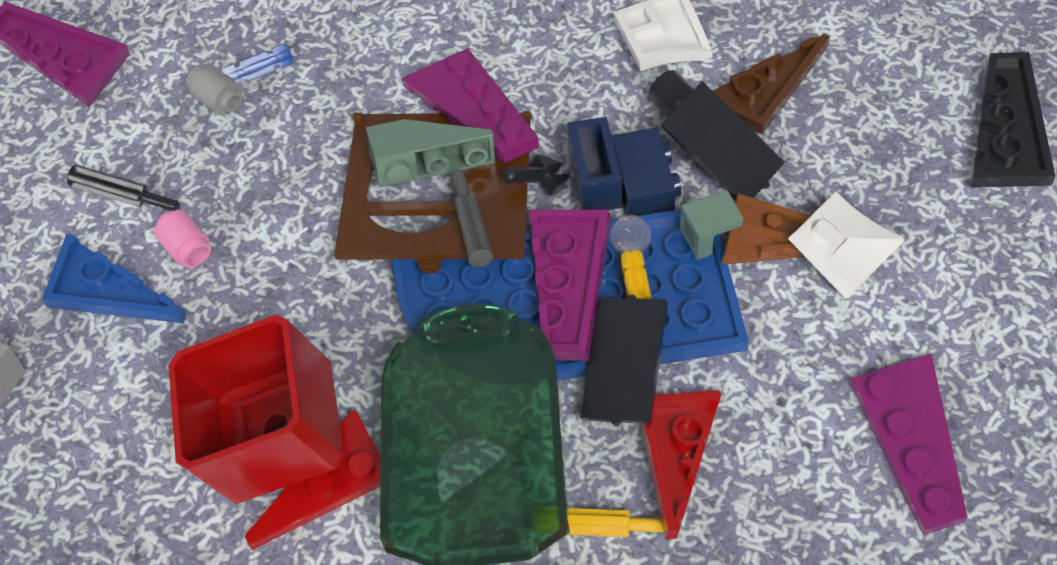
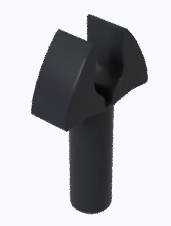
(542, 171)

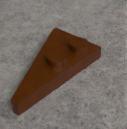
(768, 85)

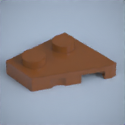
(763, 232)

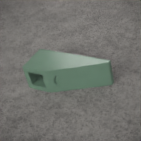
(422, 149)

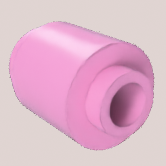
(182, 238)

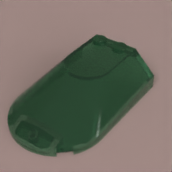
(472, 441)

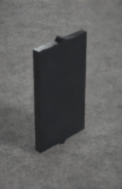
(722, 143)
(624, 360)

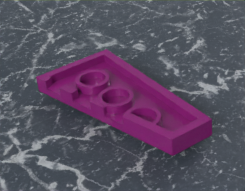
(568, 275)
(913, 433)

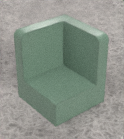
(707, 218)

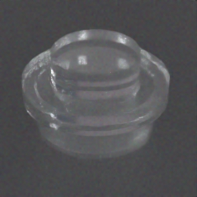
(630, 234)

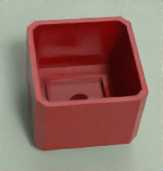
(236, 393)

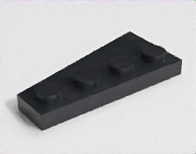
(1011, 130)

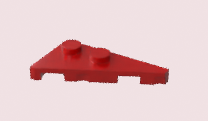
(675, 450)
(319, 495)

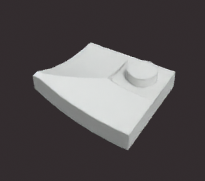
(662, 32)
(844, 244)

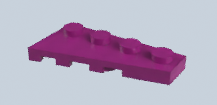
(61, 52)
(473, 99)

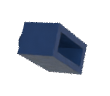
(595, 164)
(645, 172)

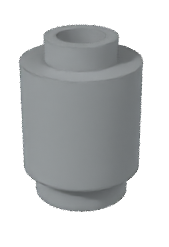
(214, 89)

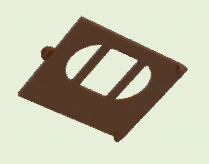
(500, 204)

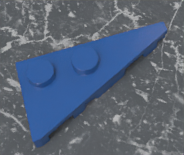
(94, 285)

